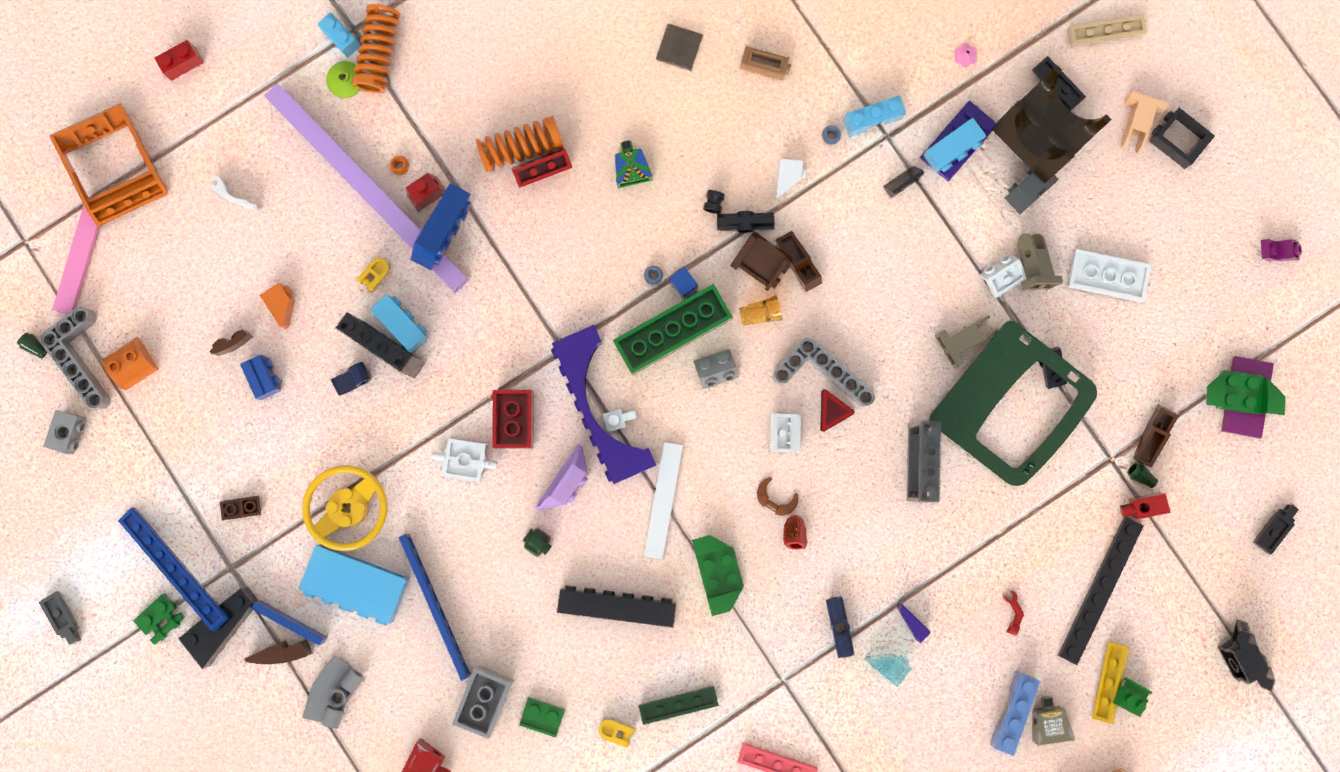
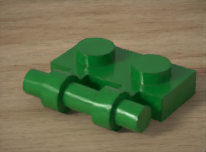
(157, 613)

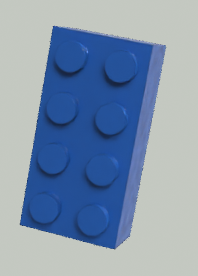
(440, 227)

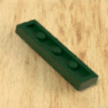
(678, 705)

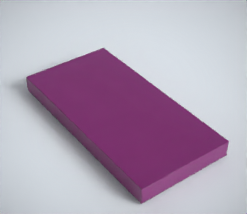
(1246, 423)

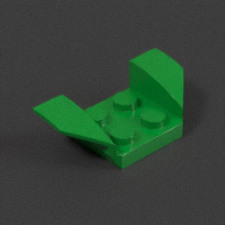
(1245, 394)
(719, 573)

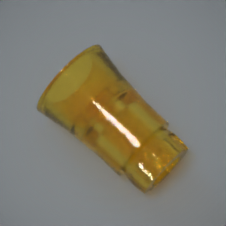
(761, 311)

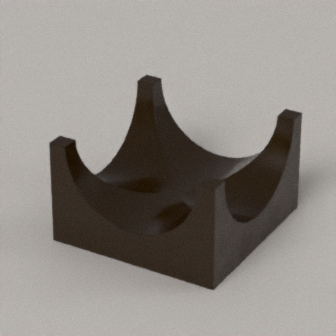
(1044, 130)

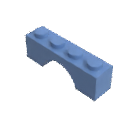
(1009, 731)

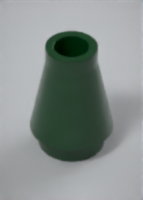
(32, 345)
(1141, 474)

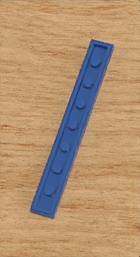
(173, 569)
(434, 606)

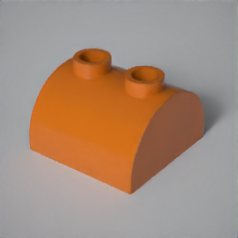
(129, 364)

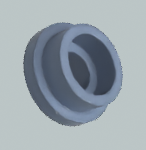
(831, 129)
(653, 269)

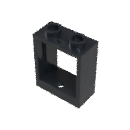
(1173, 151)

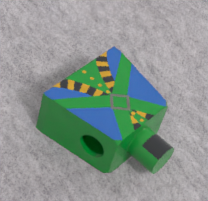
(631, 166)

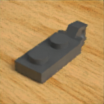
(60, 617)

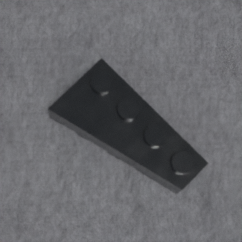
(206, 644)

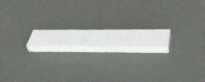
(663, 500)

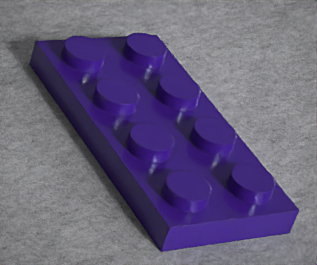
(965, 114)

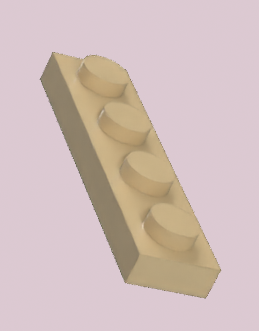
(1107, 30)

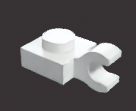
(616, 419)

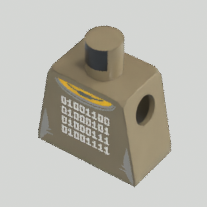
(1050, 724)

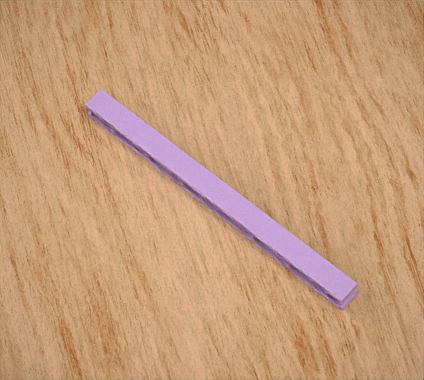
(358, 180)

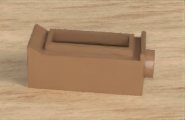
(762, 69)

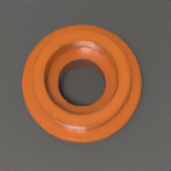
(395, 161)

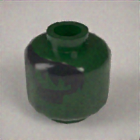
(537, 542)

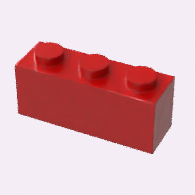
(541, 167)

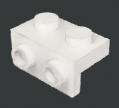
(785, 433)

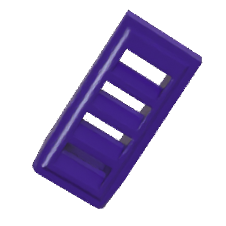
(917, 628)

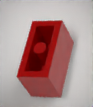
(179, 60)

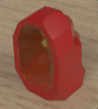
(795, 533)

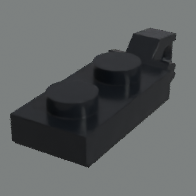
(1276, 529)

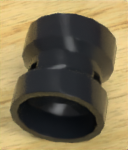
(714, 199)

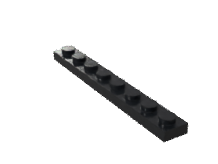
(1100, 590)

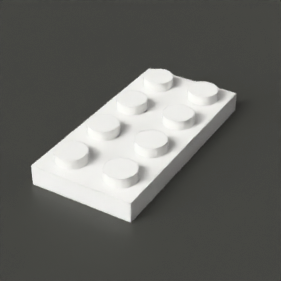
(1109, 275)

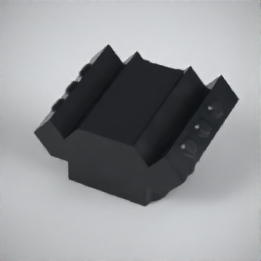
(1245, 658)

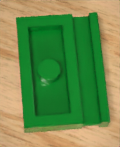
(1132, 697)
(542, 717)

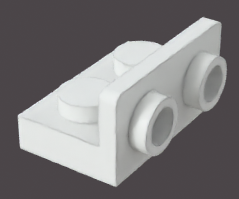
(1004, 275)

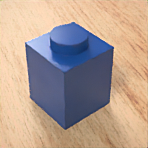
(684, 283)

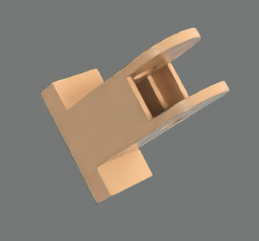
(1141, 117)

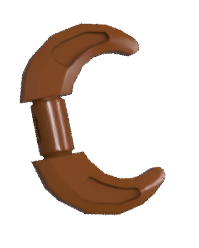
(763, 497)

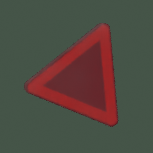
(832, 411)

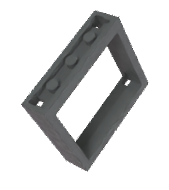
(924, 461)

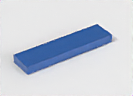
(289, 622)

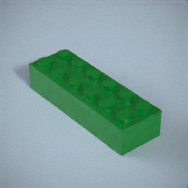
(673, 329)

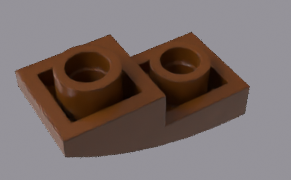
(225, 346)
(240, 508)

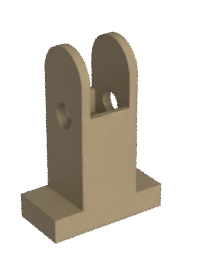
(1038, 264)
(961, 342)

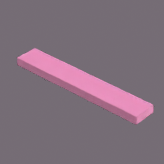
(76, 264)

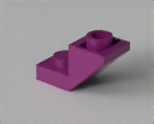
(1280, 250)

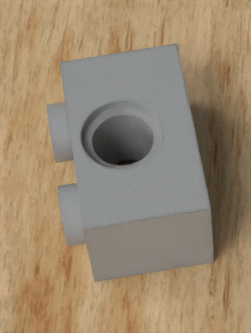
(60, 422)

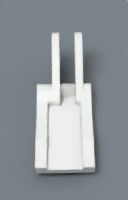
(222, 189)

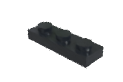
(1067, 90)

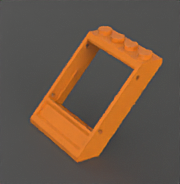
(124, 196)

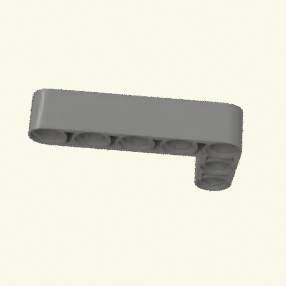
(72, 359)
(825, 369)

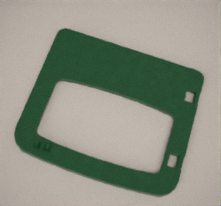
(988, 381)

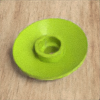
(339, 87)

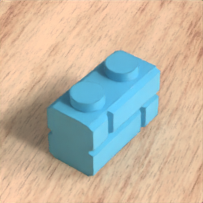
(338, 34)

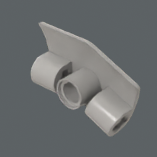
(321, 702)

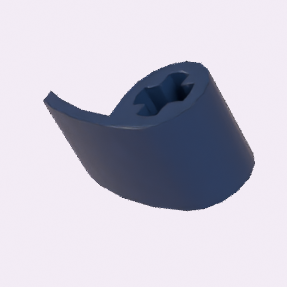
(355, 377)

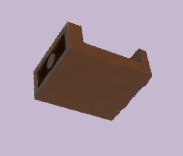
(762, 260)

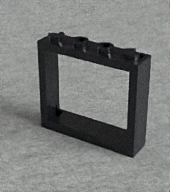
(380, 345)

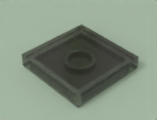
(679, 47)

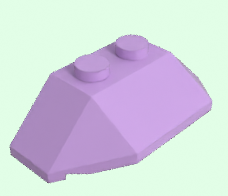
(566, 482)

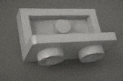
(716, 369)

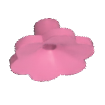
(964, 58)

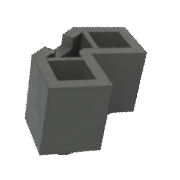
(1028, 191)

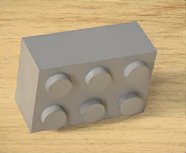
(482, 702)

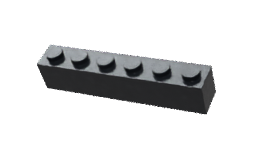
(616, 607)

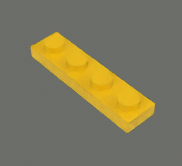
(1110, 681)

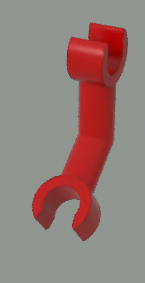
(1014, 627)

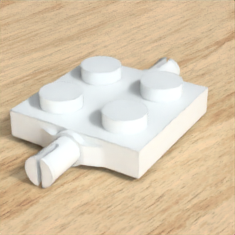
(464, 460)

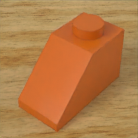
(280, 303)

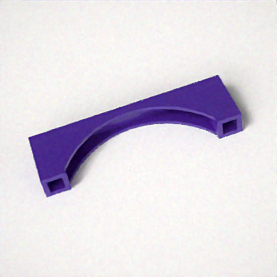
(575, 356)

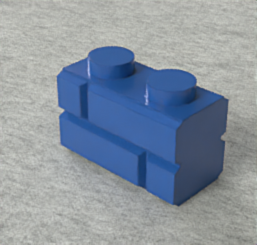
(261, 377)

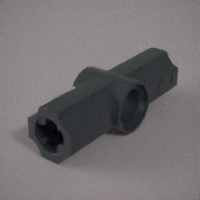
(745, 221)

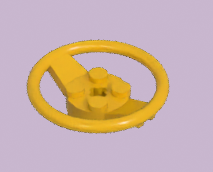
(337, 516)

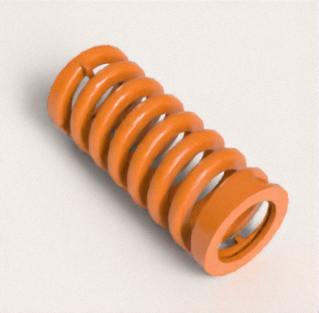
(361, 79)
(521, 145)

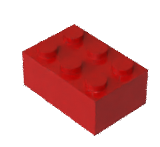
(513, 419)

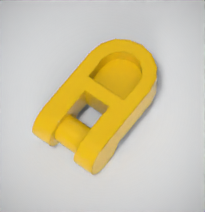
(379, 268)
(608, 730)

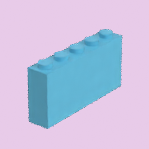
(353, 584)

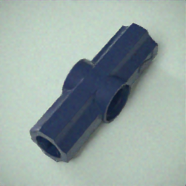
(842, 639)

